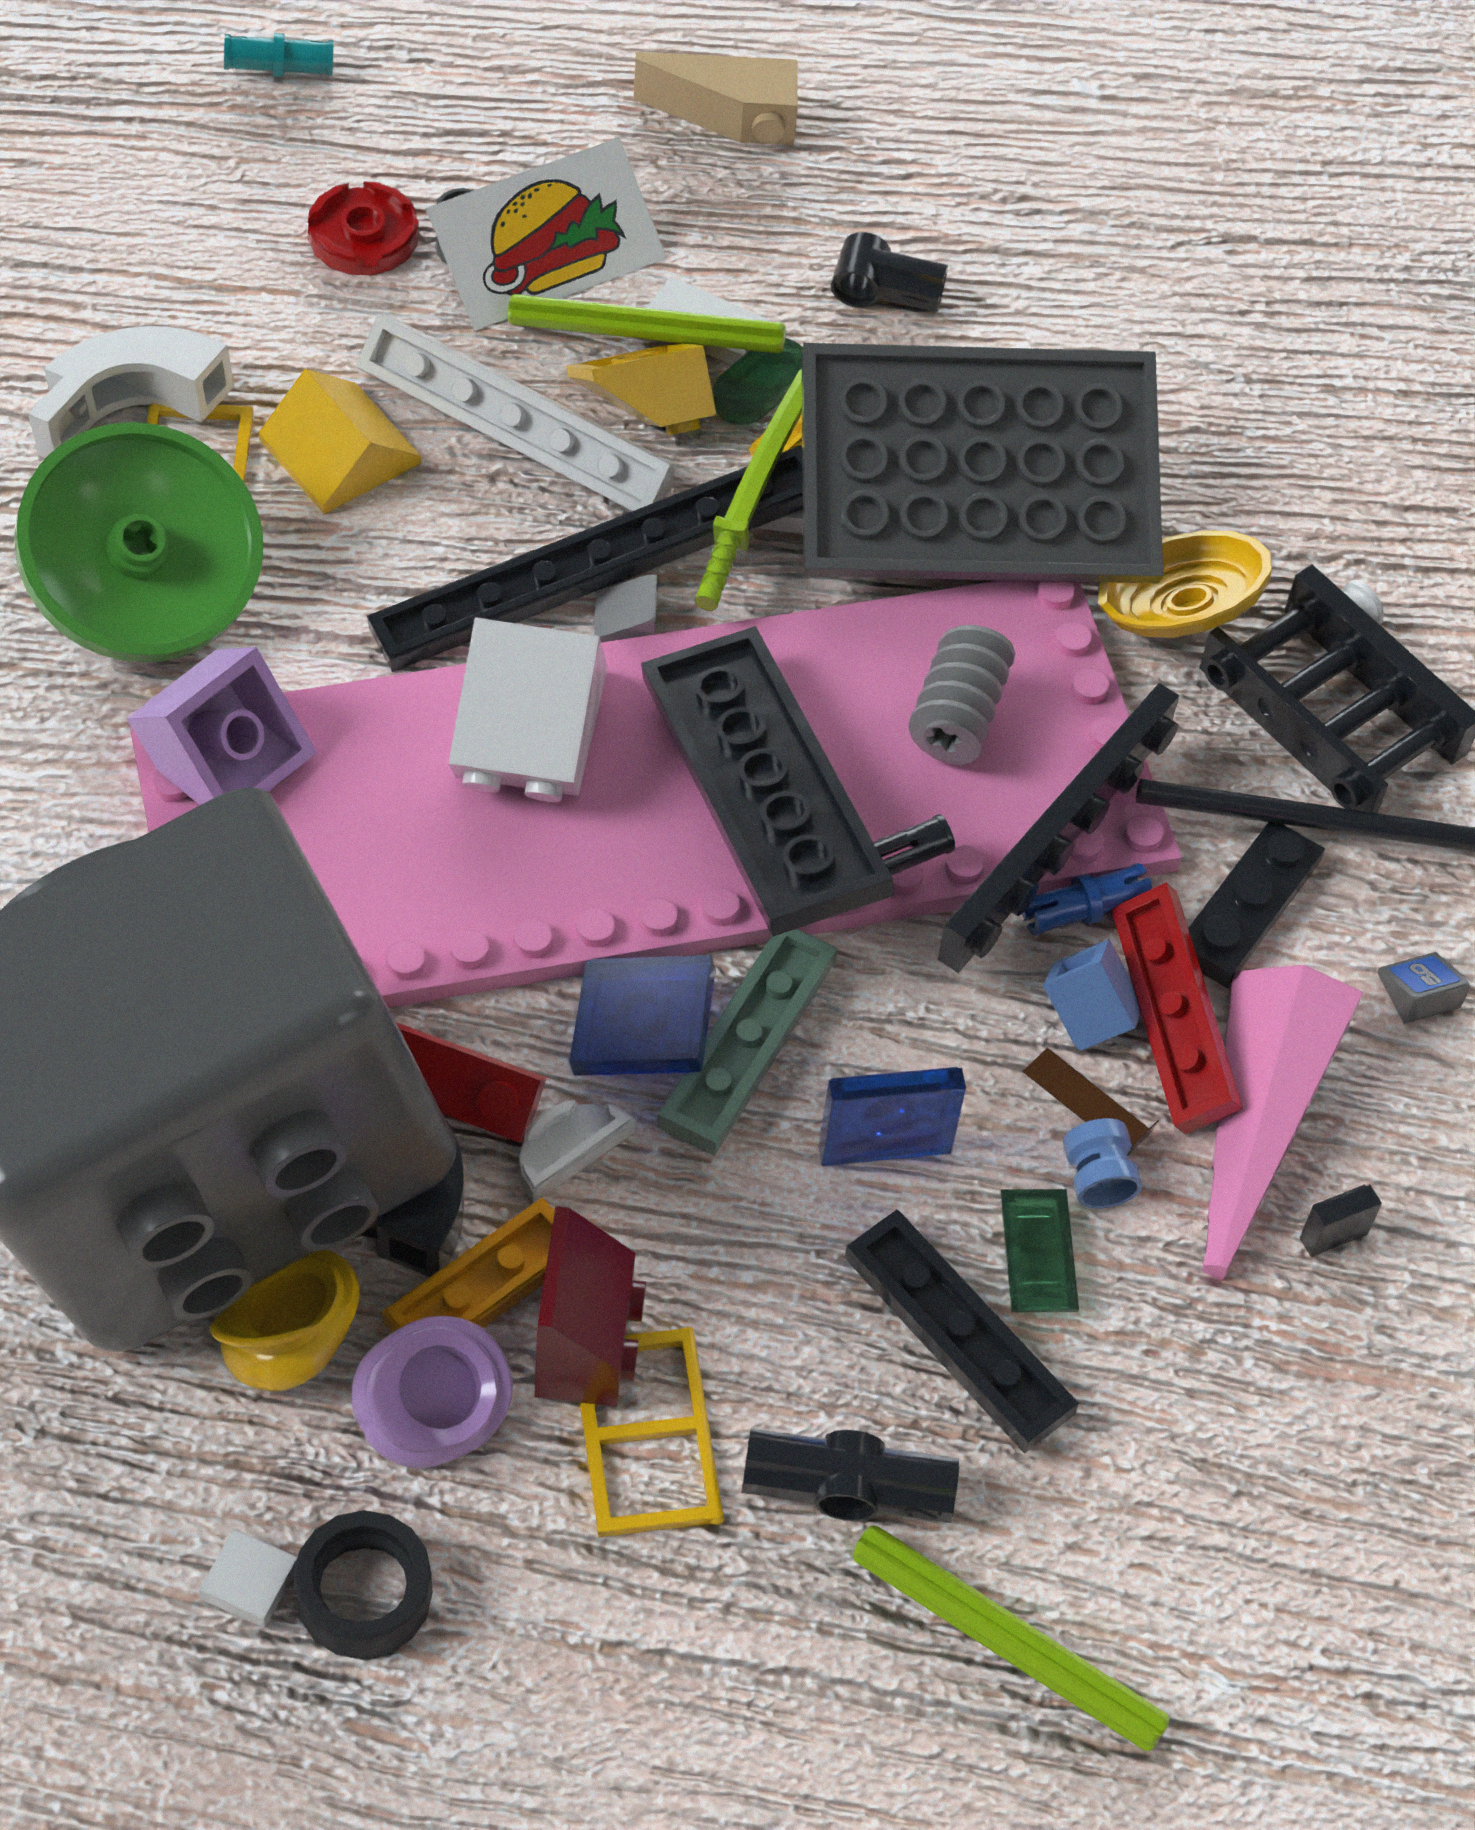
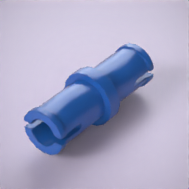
(1085, 899)

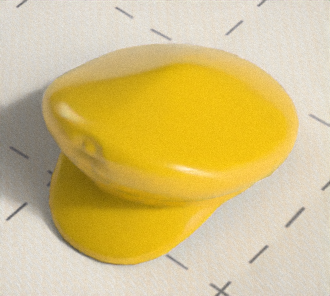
(289, 1323)

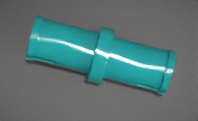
(278, 54)

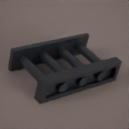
(1370, 654)

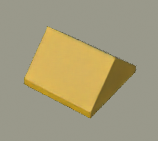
(335, 440)

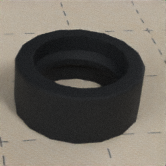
(352, 1533)

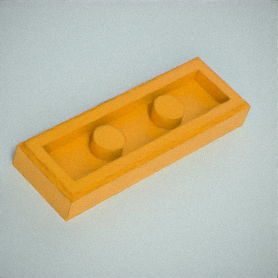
(485, 1277)

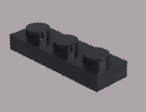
(1252, 900)

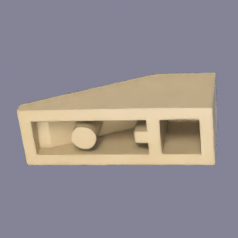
(724, 94)

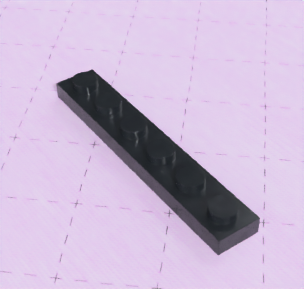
(1051, 838)

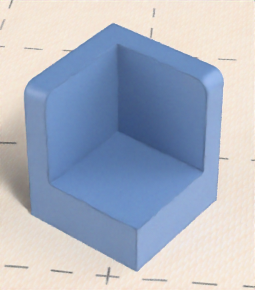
(1093, 995)

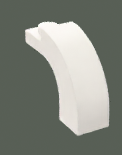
(130, 370)

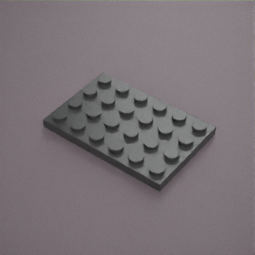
(980, 463)

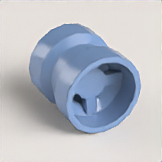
(1102, 1164)

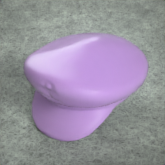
(432, 1391)

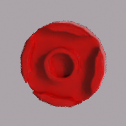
(363, 228)

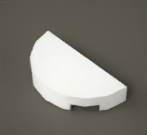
(567, 1141)

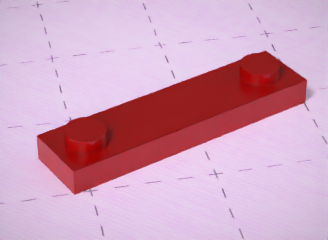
(1176, 1009)
(476, 1085)

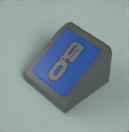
(1424, 986)

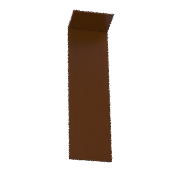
(1081, 1095)

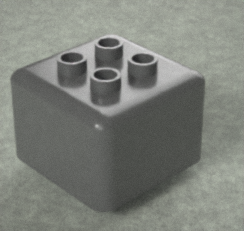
(195, 1075)

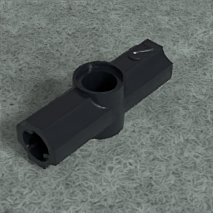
(851, 1475)

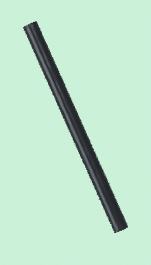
(1305, 815)

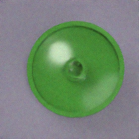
(138, 542)

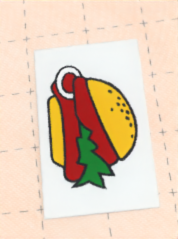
(546, 232)

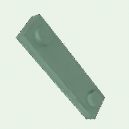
(747, 1039)

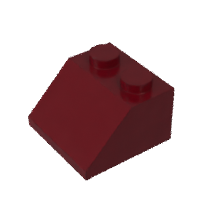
(586, 1314)

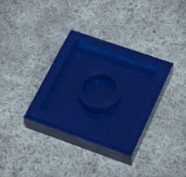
(643, 1015)
(891, 1116)

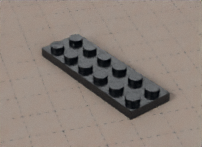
(766, 781)

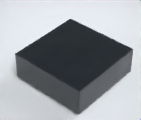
(1340, 1219)

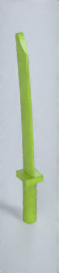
(733, 531)

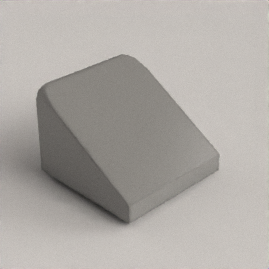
(626, 609)

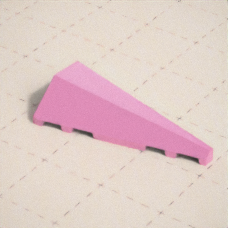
(1278, 1047)

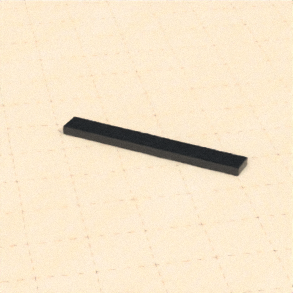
(576, 565)

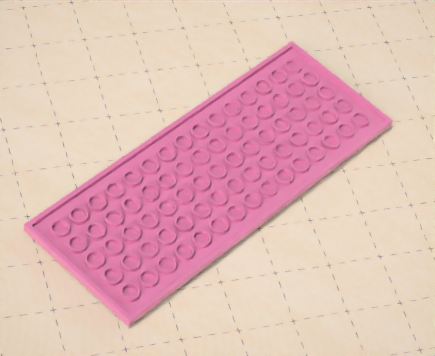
(511, 890)

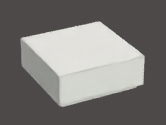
(248, 1578)

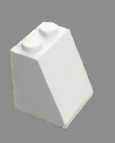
(527, 709)

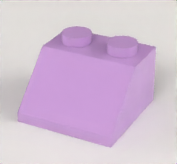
(223, 727)

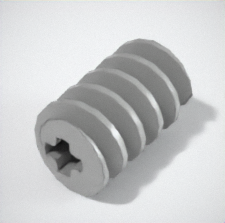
(961, 693)

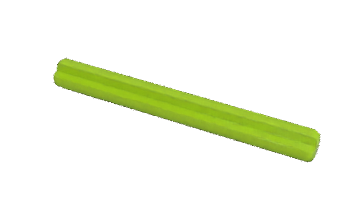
(647, 323)
(1011, 1638)

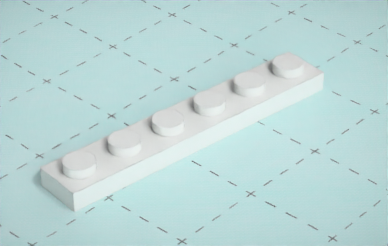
(515, 414)

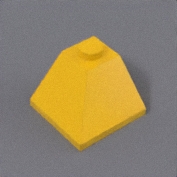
(655, 384)

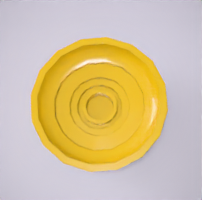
(1204, 584)

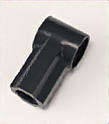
(873, 272)

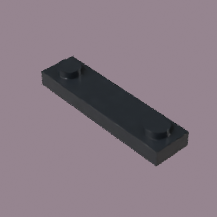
(961, 1331)

